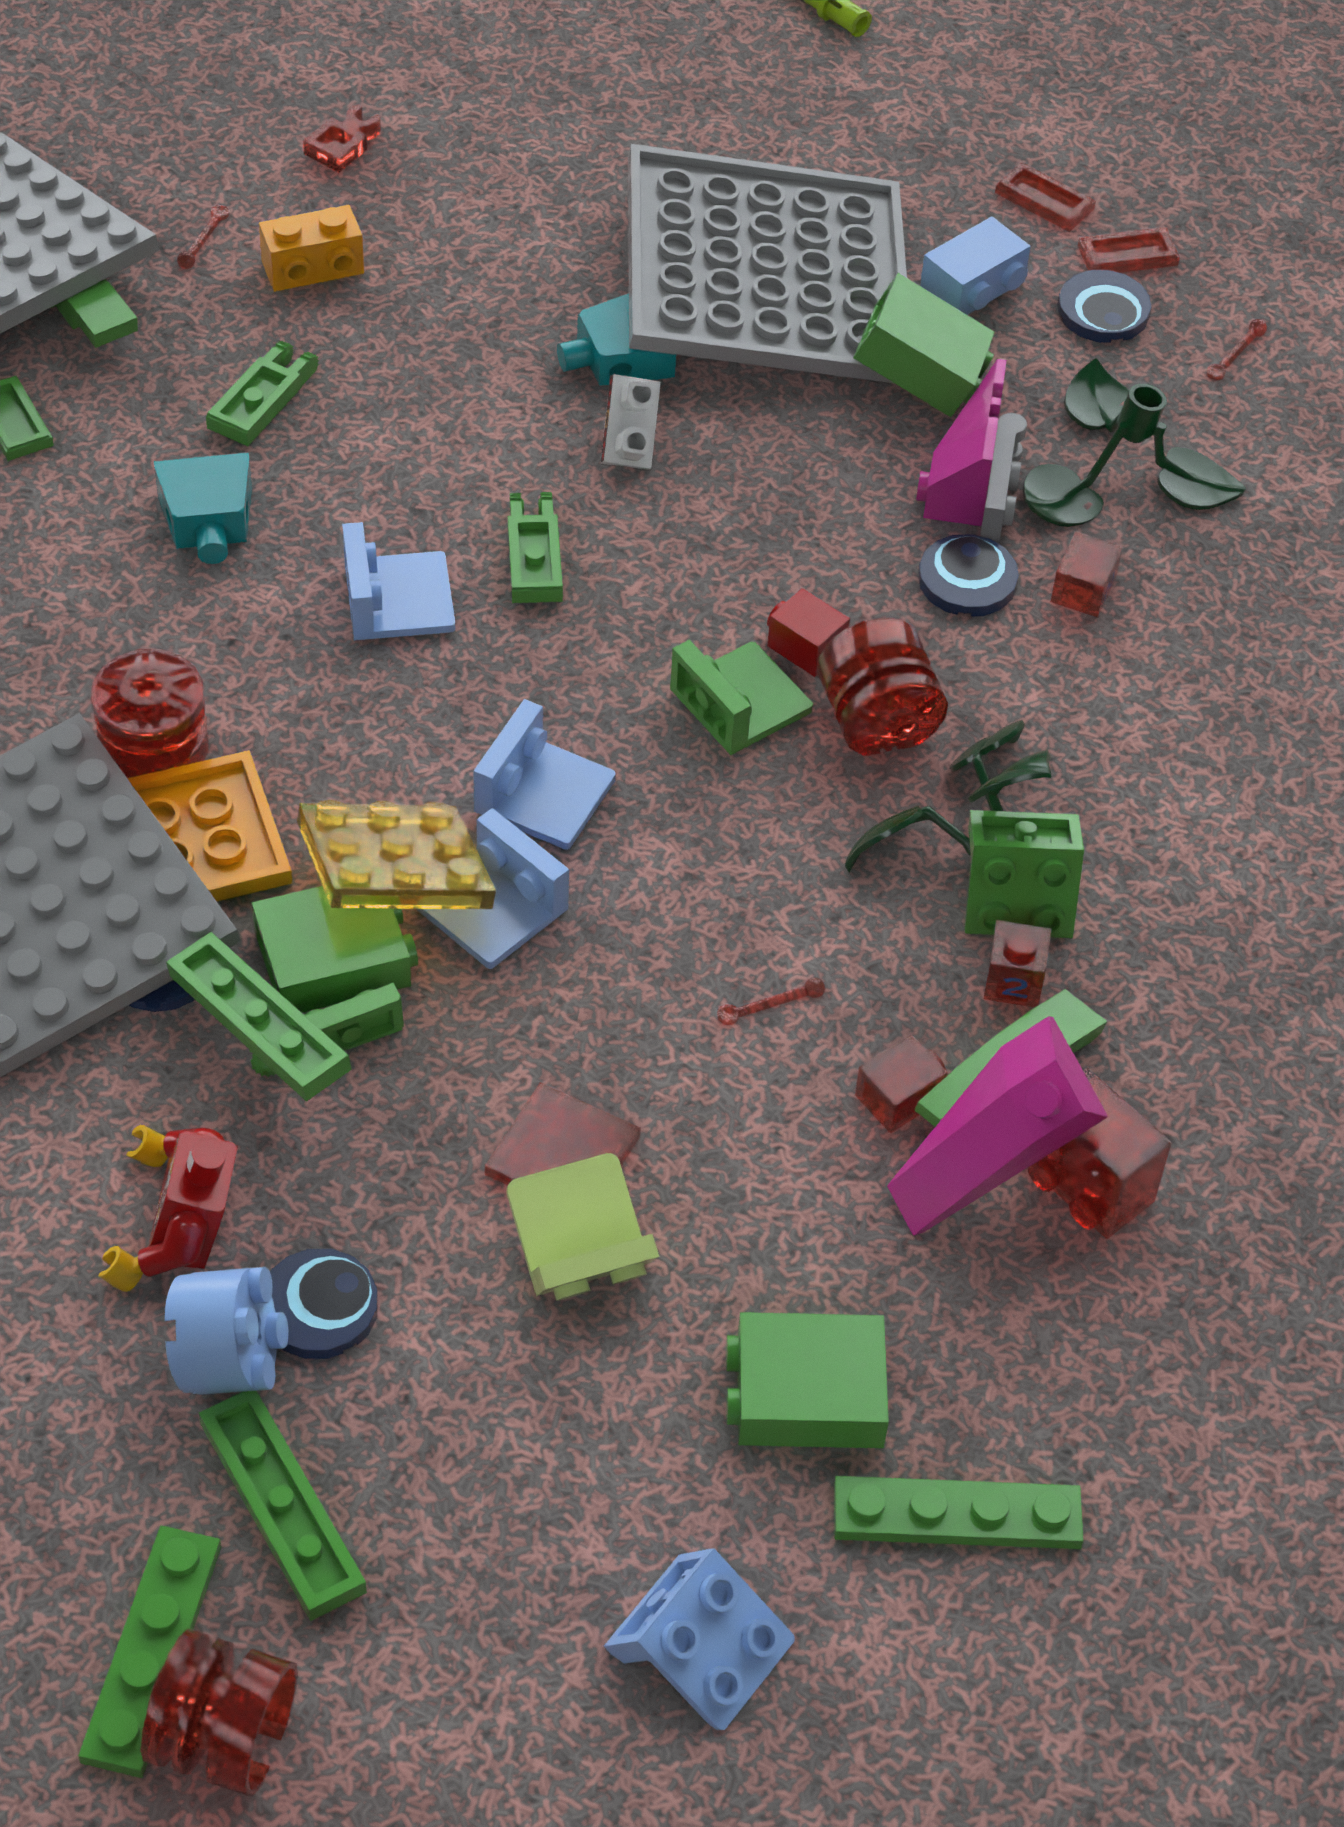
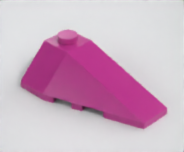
(963, 459)
(1007, 1119)

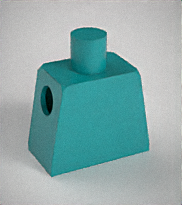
(604, 346)
(206, 502)

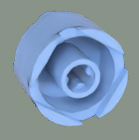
(224, 1331)

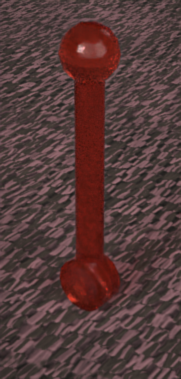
(187, 258)
(1256, 329)
(729, 1014)

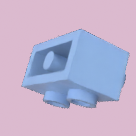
(976, 266)

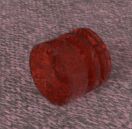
(881, 686)
(150, 711)
(207, 1707)

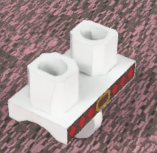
(630, 422)

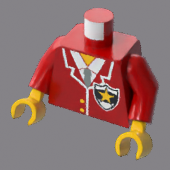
(188, 1204)

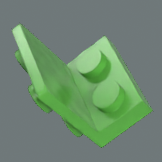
(736, 695)
(1024, 870)

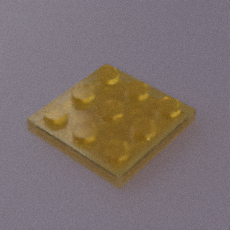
(394, 856)

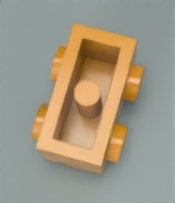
(314, 245)

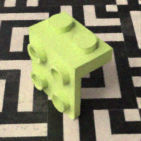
(579, 1226)

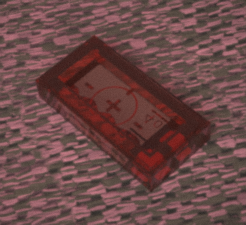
(1045, 196)
(1129, 250)

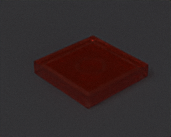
(556, 1132)

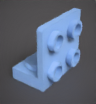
(395, 592)
(539, 784)
(528, 895)
(704, 1635)

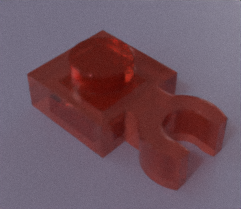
(340, 143)

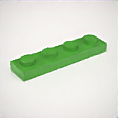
(259, 1016)
(282, 1504)
(958, 1512)
(161, 1611)

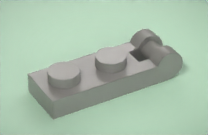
(1004, 475)

